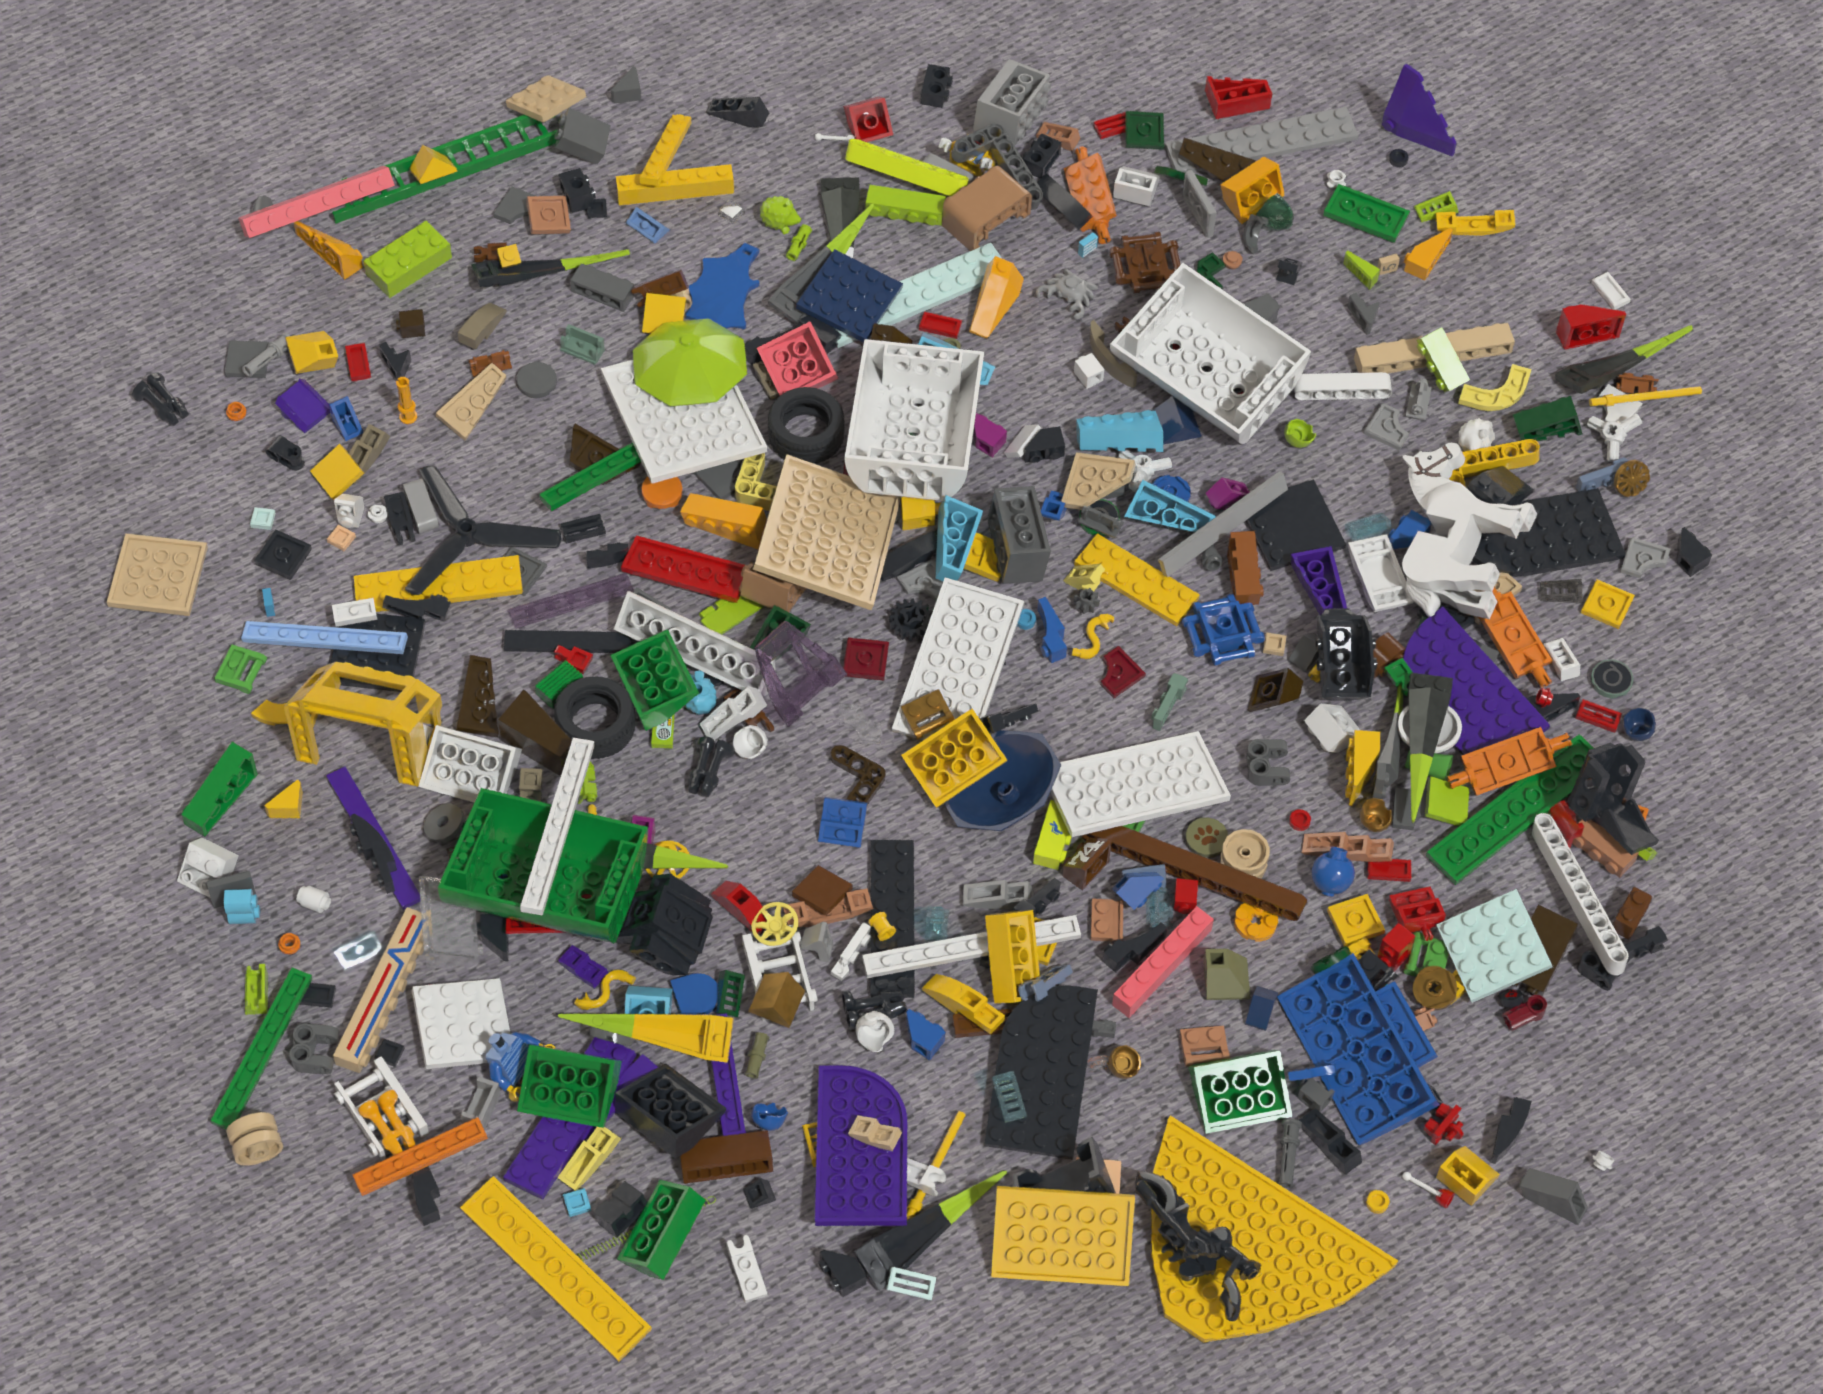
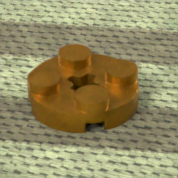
(1423, 983)

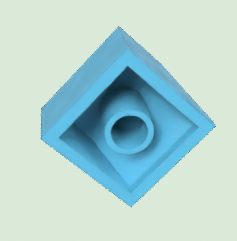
(648, 1000)

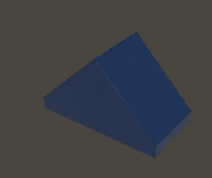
(1261, 1008)

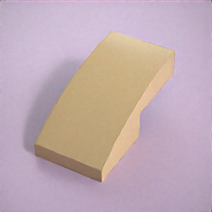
(872, 1133)

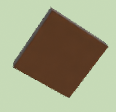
(822, 890)

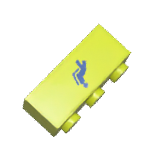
(1052, 840)

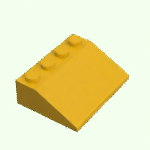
(954, 758)

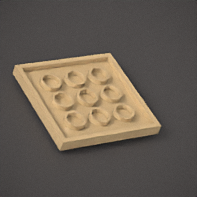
(157, 574)

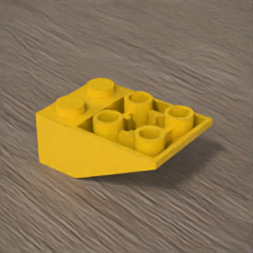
(1362, 761)

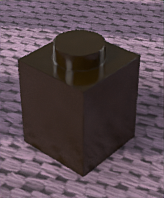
(411, 323)

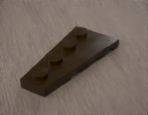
(1215, 161)
(478, 700)

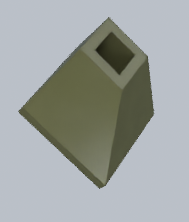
(1225, 975)

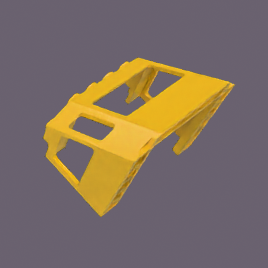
(404, 725)

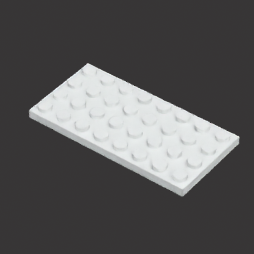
(962, 651)
(1137, 784)

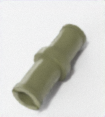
(756, 1055)

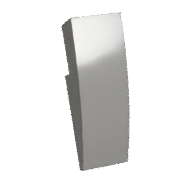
(996, 894)

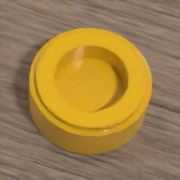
(1377, 1201)

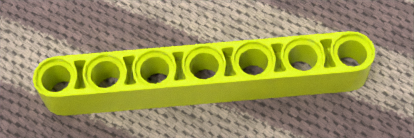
(905, 167)

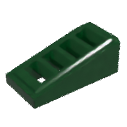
(737, 988)

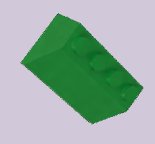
(662, 1229)

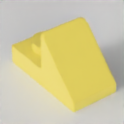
(1085, 576)

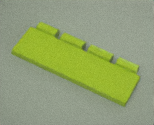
(728, 614)

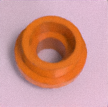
(233, 407)
(287, 938)

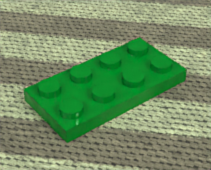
(1366, 213)

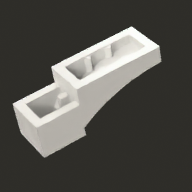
(733, 711)

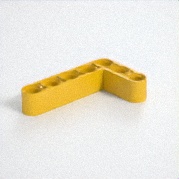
(1499, 456)

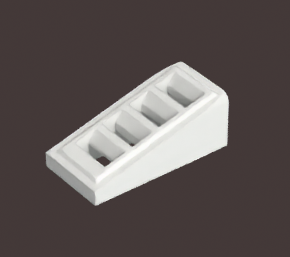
(1566, 670)

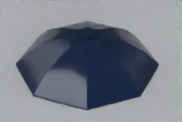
(1012, 788)

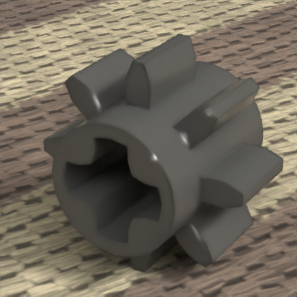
(1086, 600)

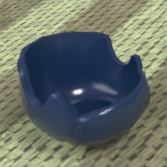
(1639, 724)

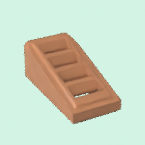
(1070, 138)

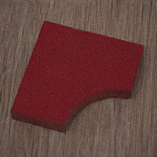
(1121, 672)

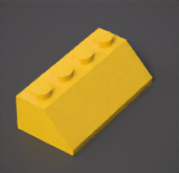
(1011, 953)

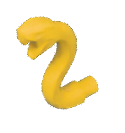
(1101, 620)
(586, 1003)

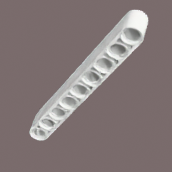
(1580, 894)

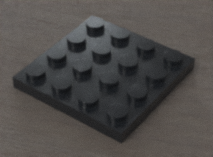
(399, 664)

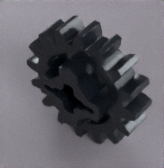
(910, 617)

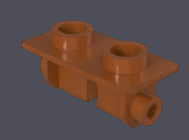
(499, 359)
(1629, 382)

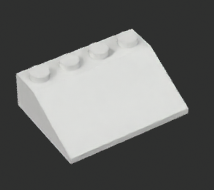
(465, 763)

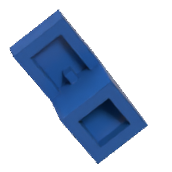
(1053, 507)

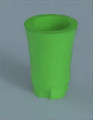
(1439, 767)

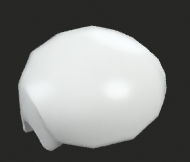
(750, 741)

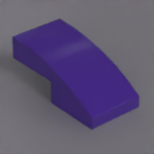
(582, 966)

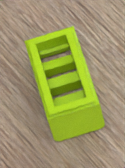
(1434, 202)
(1363, 270)

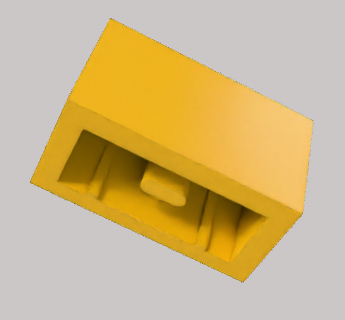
(1466, 1175)

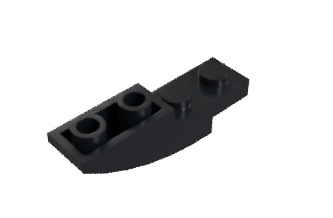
(374, 849)

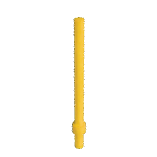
(1611, 400)
(916, 1204)

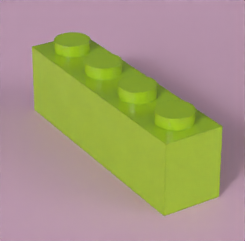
(905, 205)

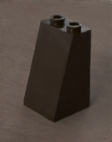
(535, 732)
(1556, 935)

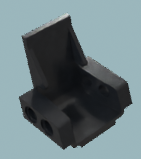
(1599, 799)
(667, 924)

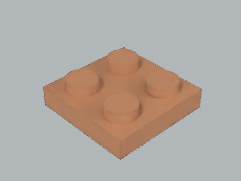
(548, 214)

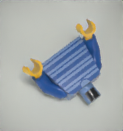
(508, 1059)

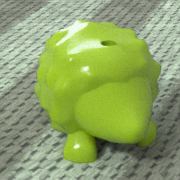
(779, 214)

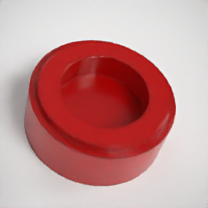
(1300, 820)

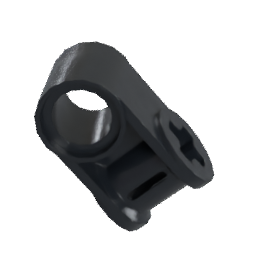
(286, 453)
(1597, 972)

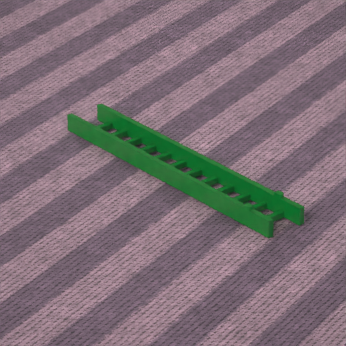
(466, 169)

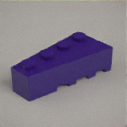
(1319, 578)

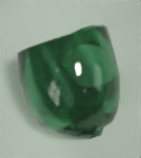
(1278, 212)

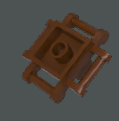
(1144, 262)

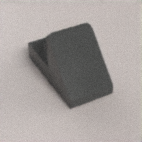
(1364, 315)

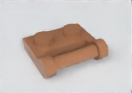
(1203, 1040)

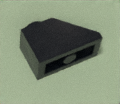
(493, 934)

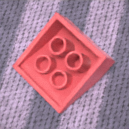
(797, 360)

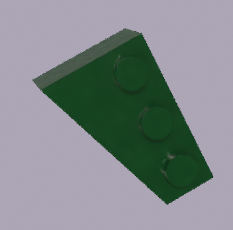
(1548, 420)
(774, 619)

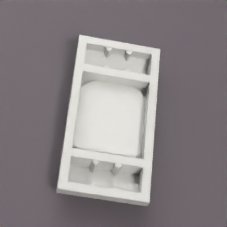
(1379, 573)

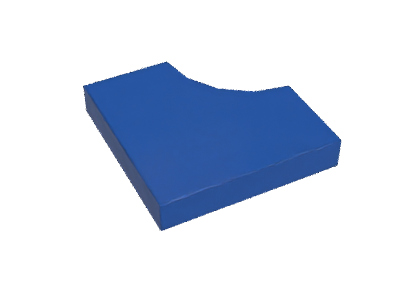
(1312, 1072)

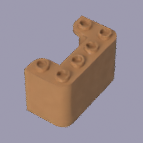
(984, 206)
(769, 589)

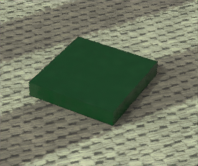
(1144, 130)

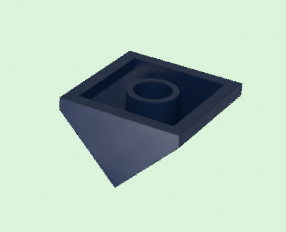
(1177, 421)

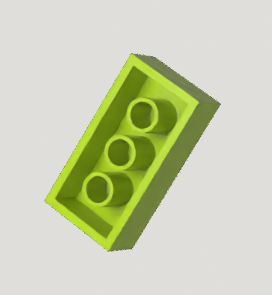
(408, 259)

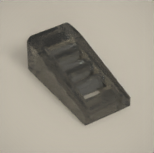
(1561, 597)

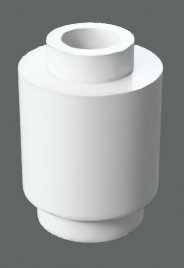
(313, 898)

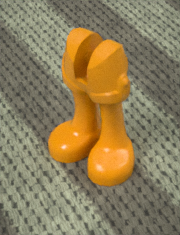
(387, 1104)

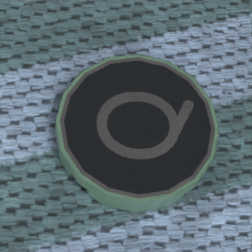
(1611, 678)

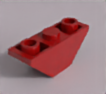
(739, 903)

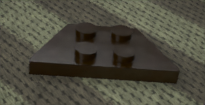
(589, 449)

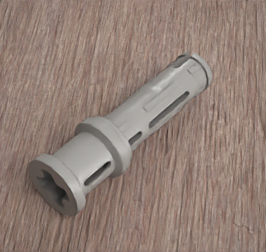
(273, 350)

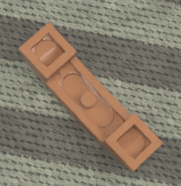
(852, 905)

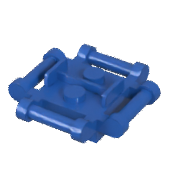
(1224, 629)

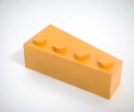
(725, 518)

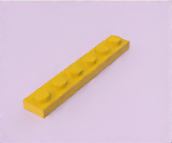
(665, 150)

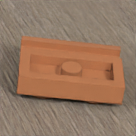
(1106, 920)

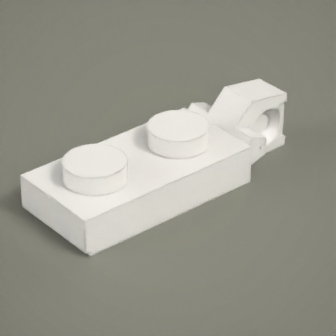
(851, 952)

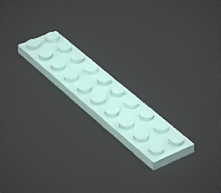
(936, 286)

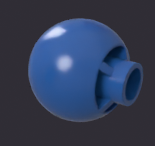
(1333, 872)

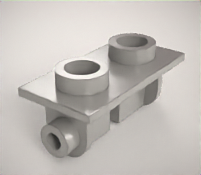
(1419, 400)

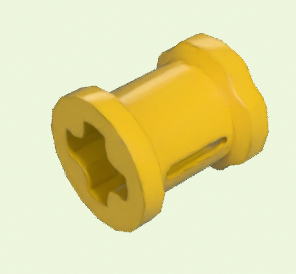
(882, 926)

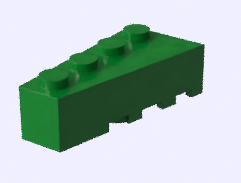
(220, 789)

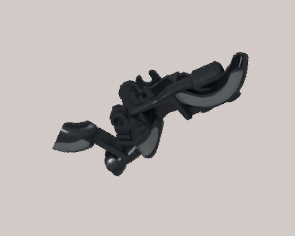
(1198, 1248)

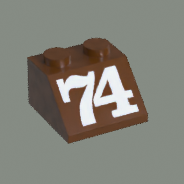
(1087, 861)

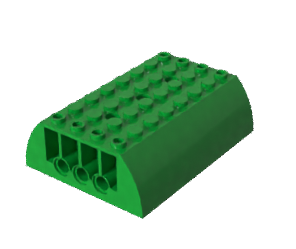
(503, 838)

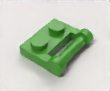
(234, 666)
(1435, 955)

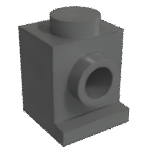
(1314, 1094)

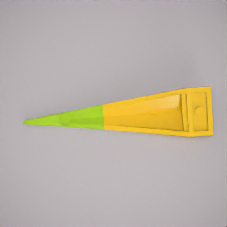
(693, 1034)

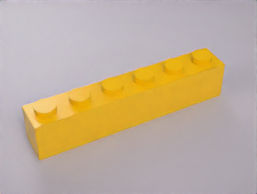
(677, 185)

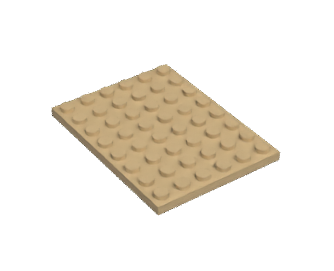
(827, 533)

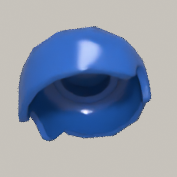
(768, 1116)

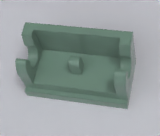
(582, 344)

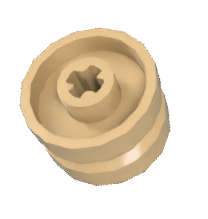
(1246, 852)
(254, 1138)

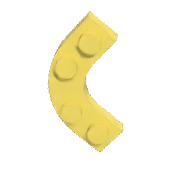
(1498, 398)

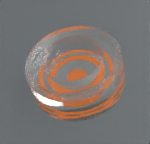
(1098, 1062)

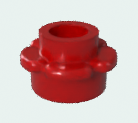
(1544, 697)

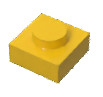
(508, 256)

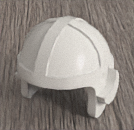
(874, 1030)

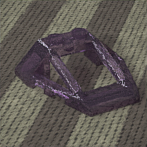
(789, 703)

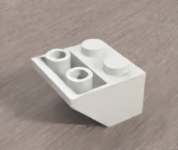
(1135, 185)
(204, 863)

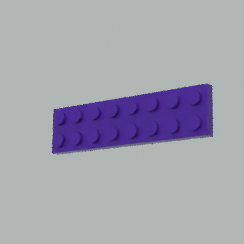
(555, 1139)

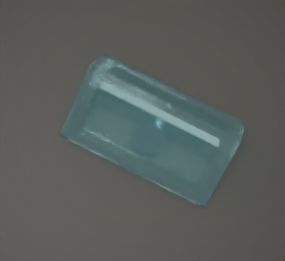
(1369, 527)
(1159, 908)
(358, 950)

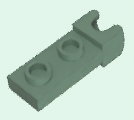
(1175, 690)

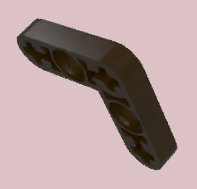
(864, 774)

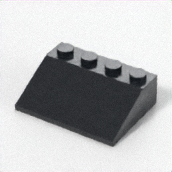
(668, 1109)

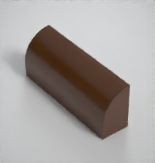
(727, 1157)

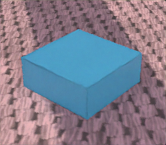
(268, 602)

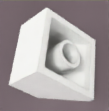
(1331, 726)

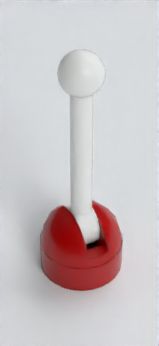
(1442, 1196)

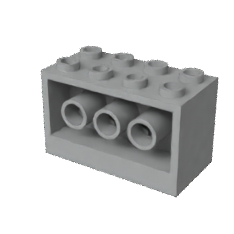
(1013, 100)

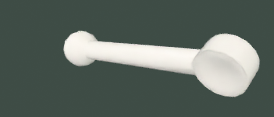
(818, 137)

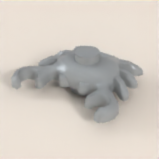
(1071, 288)

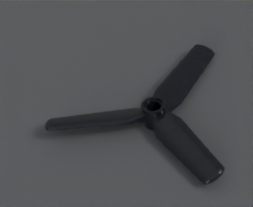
(470, 532)

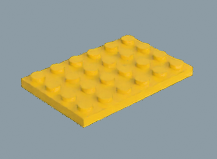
(1062, 1236)

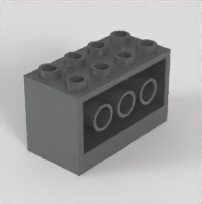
(1018, 534)

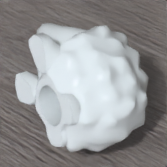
(1476, 434)

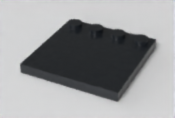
(1294, 524)

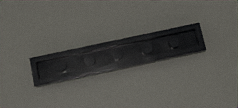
(549, 640)

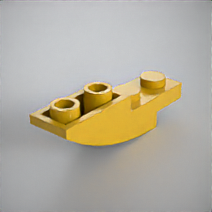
(964, 999)

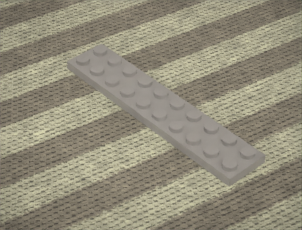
(1276, 137)

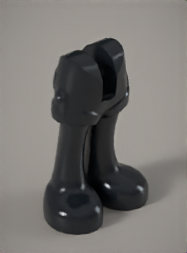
(166, 409)
(708, 778)
(888, 1001)

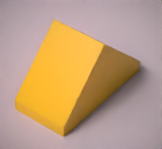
(287, 803)

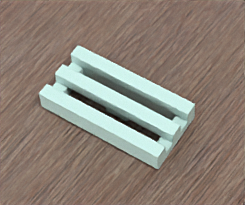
(891, 1279)

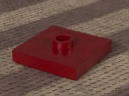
(866, 658)

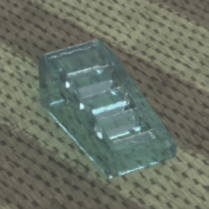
(1005, 1078)

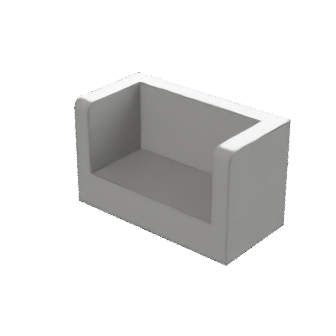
(482, 1102)

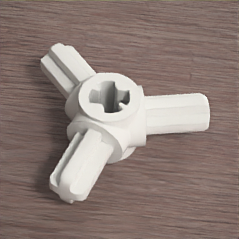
(1607, 428)
(1144, 467)

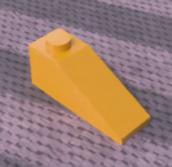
(1425, 255)

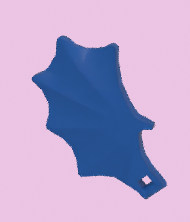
(724, 288)

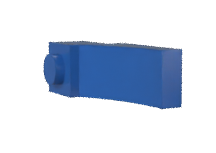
(1052, 643)

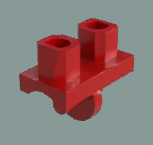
(1449, 1116)

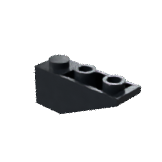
(742, 111)

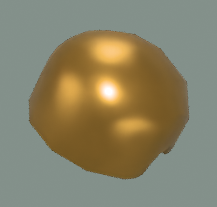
(1375, 815)
(1124, 1062)

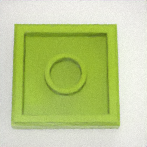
(1446, 803)

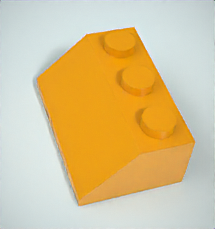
(1251, 188)

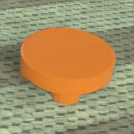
(662, 493)

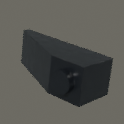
(1560, 704)

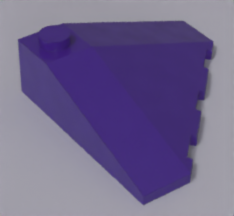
(1413, 116)

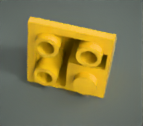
(312, 351)

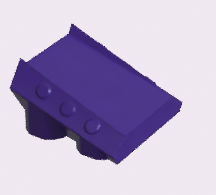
(303, 405)

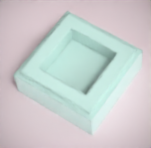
(262, 518)

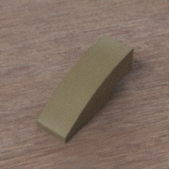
(480, 325)
(368, 448)

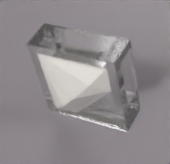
(731, 211)

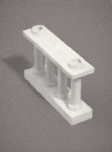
(757, 967)
(404, 1106)

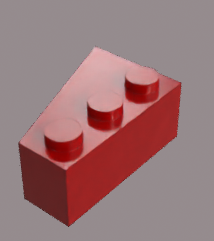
(1237, 97)

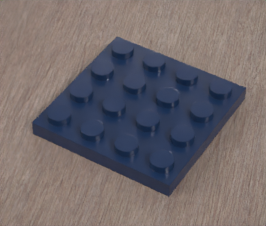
(849, 295)

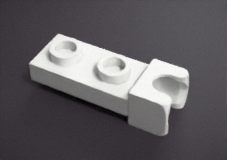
(924, 1176)
(747, 1270)

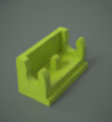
(256, 990)

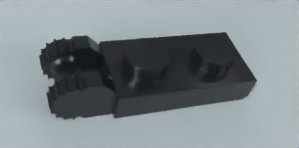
(399, 516)

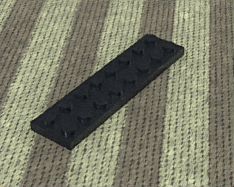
(894, 894)

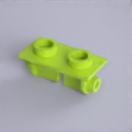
(588, 789)

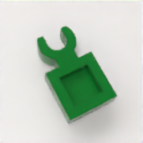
(1399, 674)

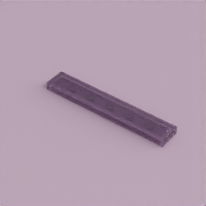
(570, 600)

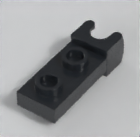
(999, 721)
(1041, 899)
(1651, 943)

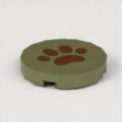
(1206, 837)

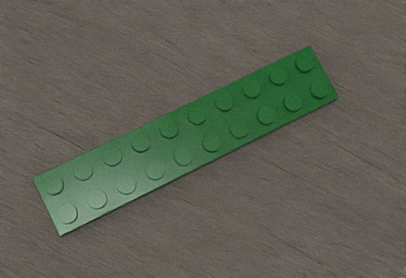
(1508, 815)

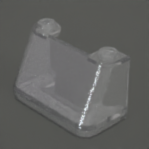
(447, 929)

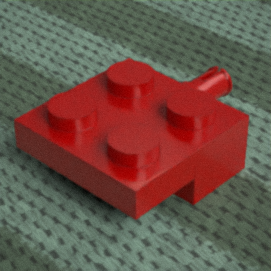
(1418, 910)

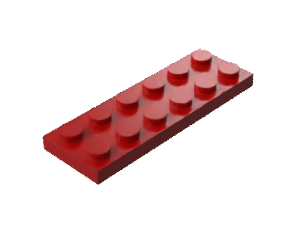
(684, 568)

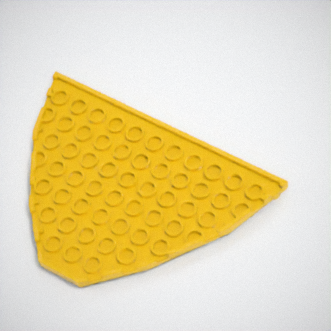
(1303, 1253)

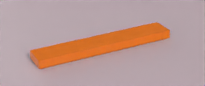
(420, 1156)

